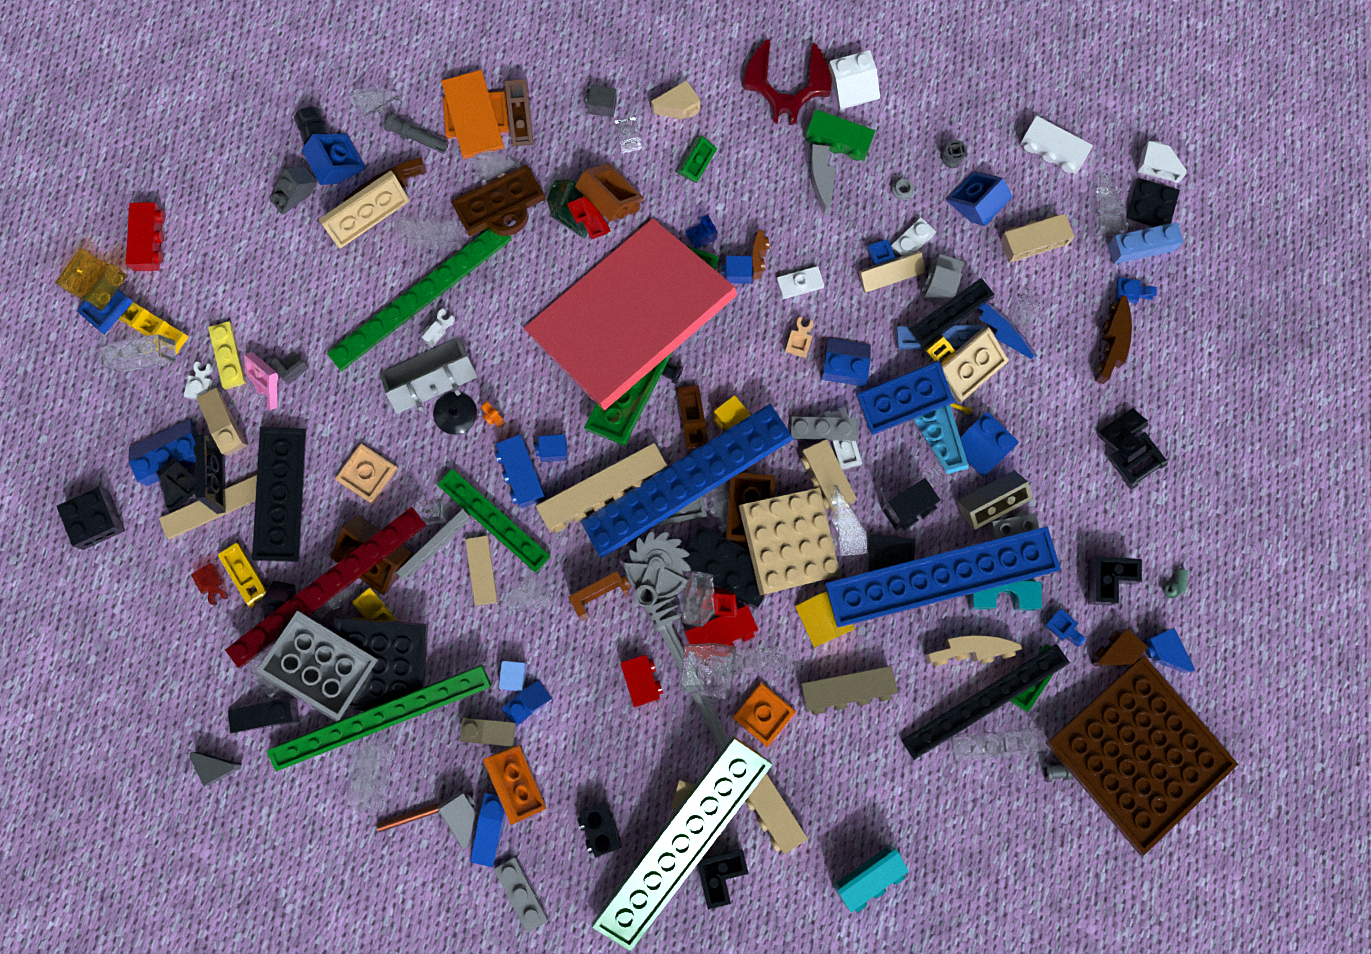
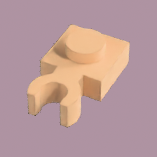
(799, 340)

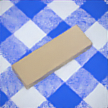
(892, 271)
(481, 570)

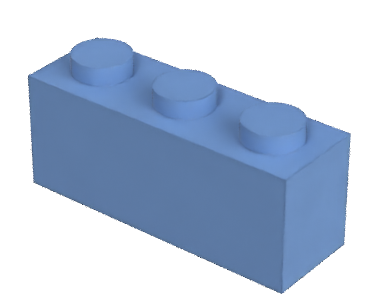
(1145, 243)

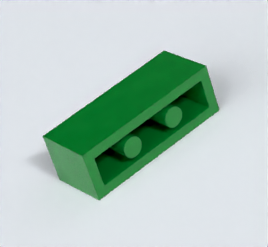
(840, 135)

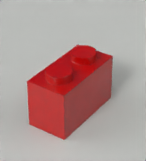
(640, 680)

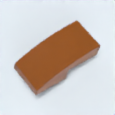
(759, 250)

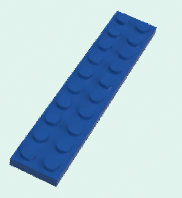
(686, 480)
(943, 577)

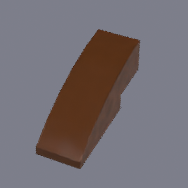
(692, 417)

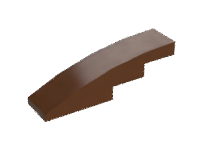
(402, 172)

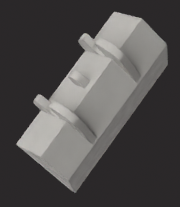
(427, 376)

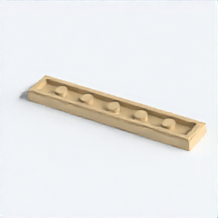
(199, 514)

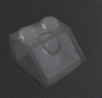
(708, 669)

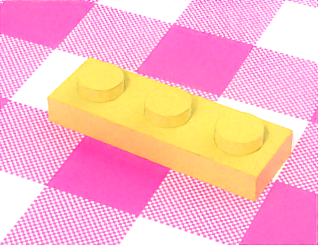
(227, 355)

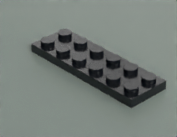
(279, 494)

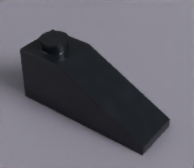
(263, 715)

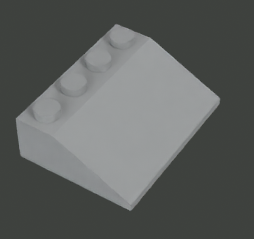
(316, 666)

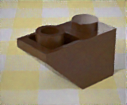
(1122, 650)

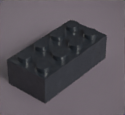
(727, 563)

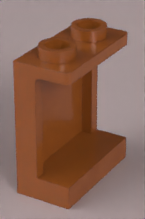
(596, 590)

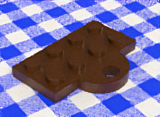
(499, 203)

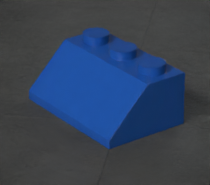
(156, 451)

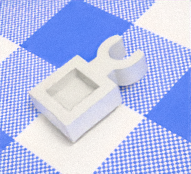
(198, 384)

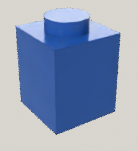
(737, 269)
(552, 448)

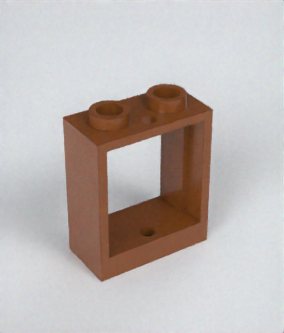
(609, 192)

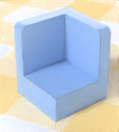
(512, 676)

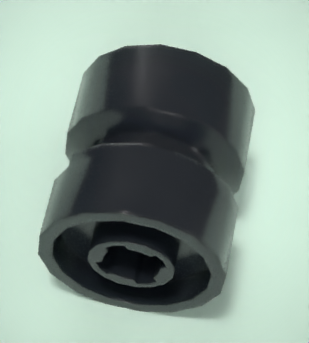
(310, 122)

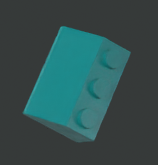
(871, 879)

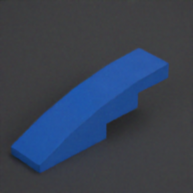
(1007, 332)

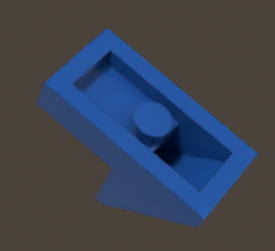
(526, 703)

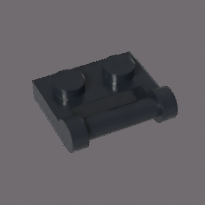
(1123, 466)

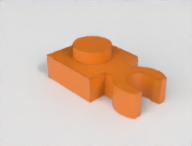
(491, 415)

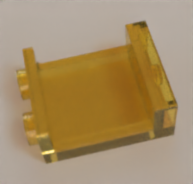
(91, 279)

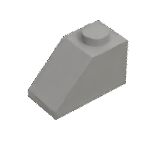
(458, 816)

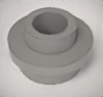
(903, 183)

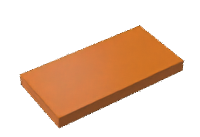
(472, 114)

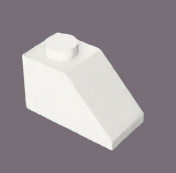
(1161, 162)

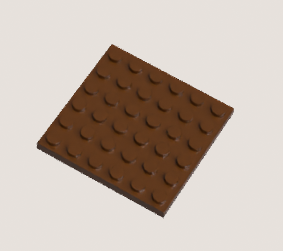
(1142, 755)

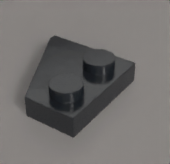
(176, 483)

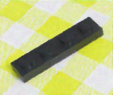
(951, 312)

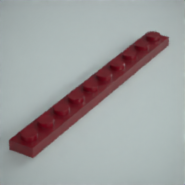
(326, 586)

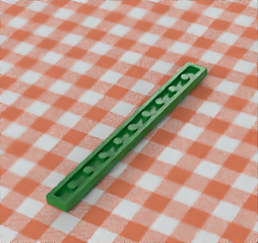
(417, 298)
(379, 717)

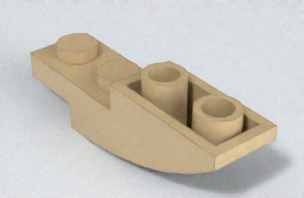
(980, 647)

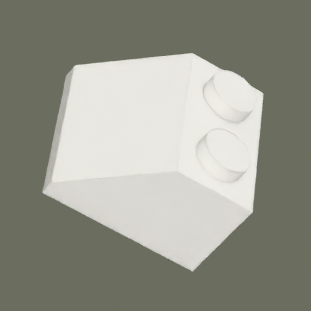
(854, 79)

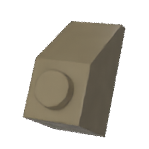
(487, 732)

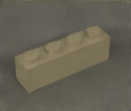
(849, 688)

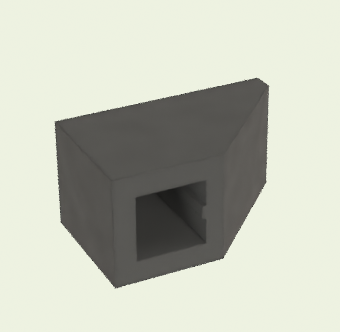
(292, 188)

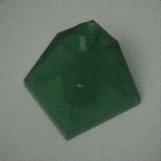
(560, 194)

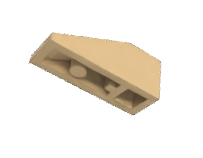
(221, 422)

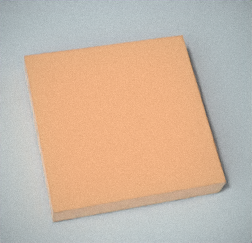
(366, 473)

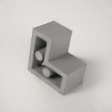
(942, 279)

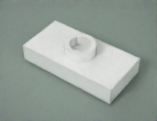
(800, 282)

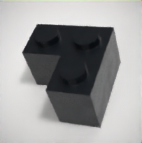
(1107, 574)
(716, 870)

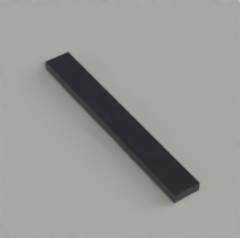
(985, 702)

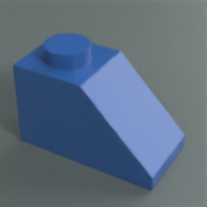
(1169, 651)

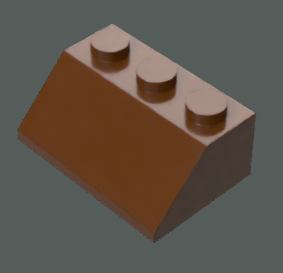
(742, 490)
(384, 573)

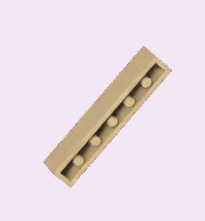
(600, 489)

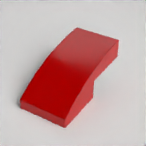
(587, 213)
(724, 602)

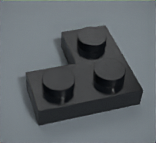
(1121, 432)

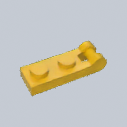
(243, 573)

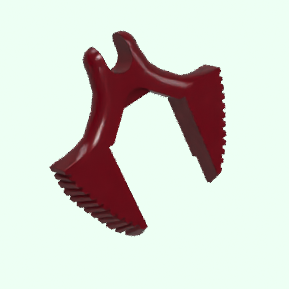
(818, 83)

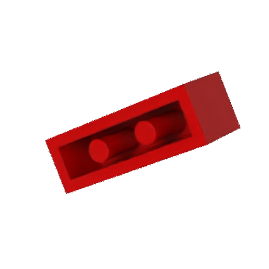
(144, 236)
(725, 629)

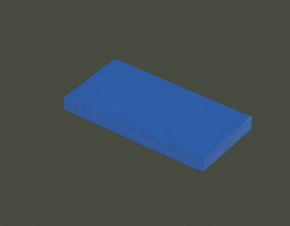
(906, 397)

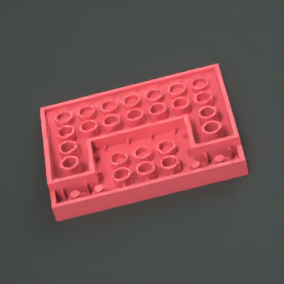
(630, 313)

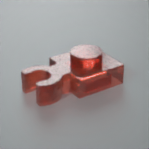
(208, 581)

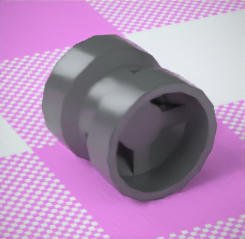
(952, 159)

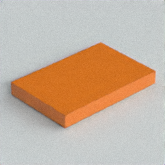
(499, 105)
(514, 784)

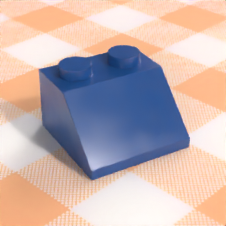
(332, 158)
(980, 197)
(846, 362)
(986, 444)

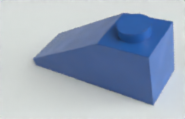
(488, 831)

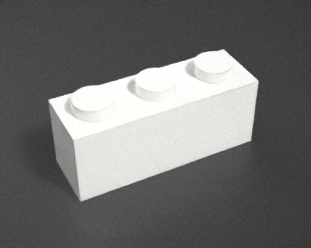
(1056, 145)

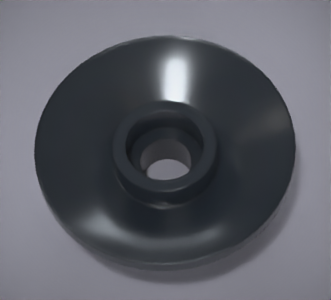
(462, 420)

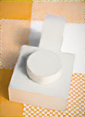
(434, 332)

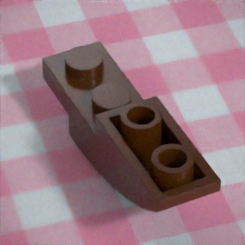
(1118, 337)

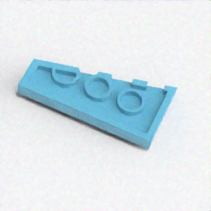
(943, 438)

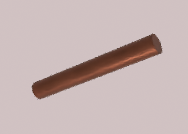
(408, 817)

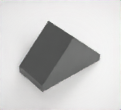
(211, 768)

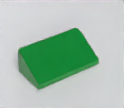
(696, 159)

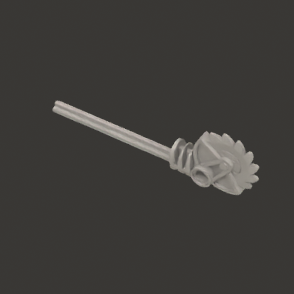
(661, 569)

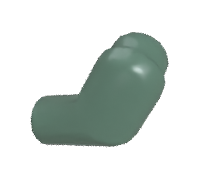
(1179, 586)

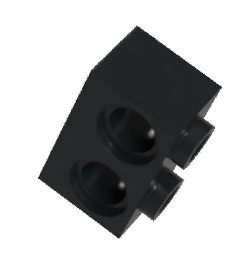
(606, 827)

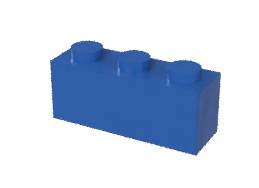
(519, 472)

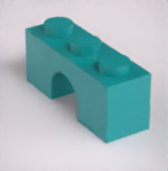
(1026, 596)

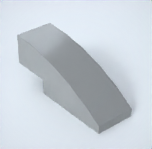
(822, 176)

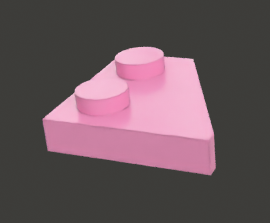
(263, 378)

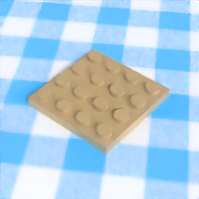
(789, 541)

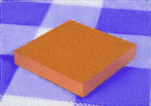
(764, 714)

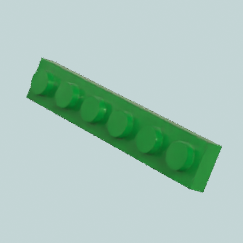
(494, 521)

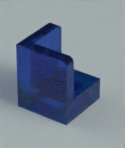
(702, 233)

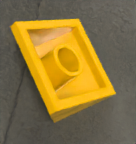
(820, 620)

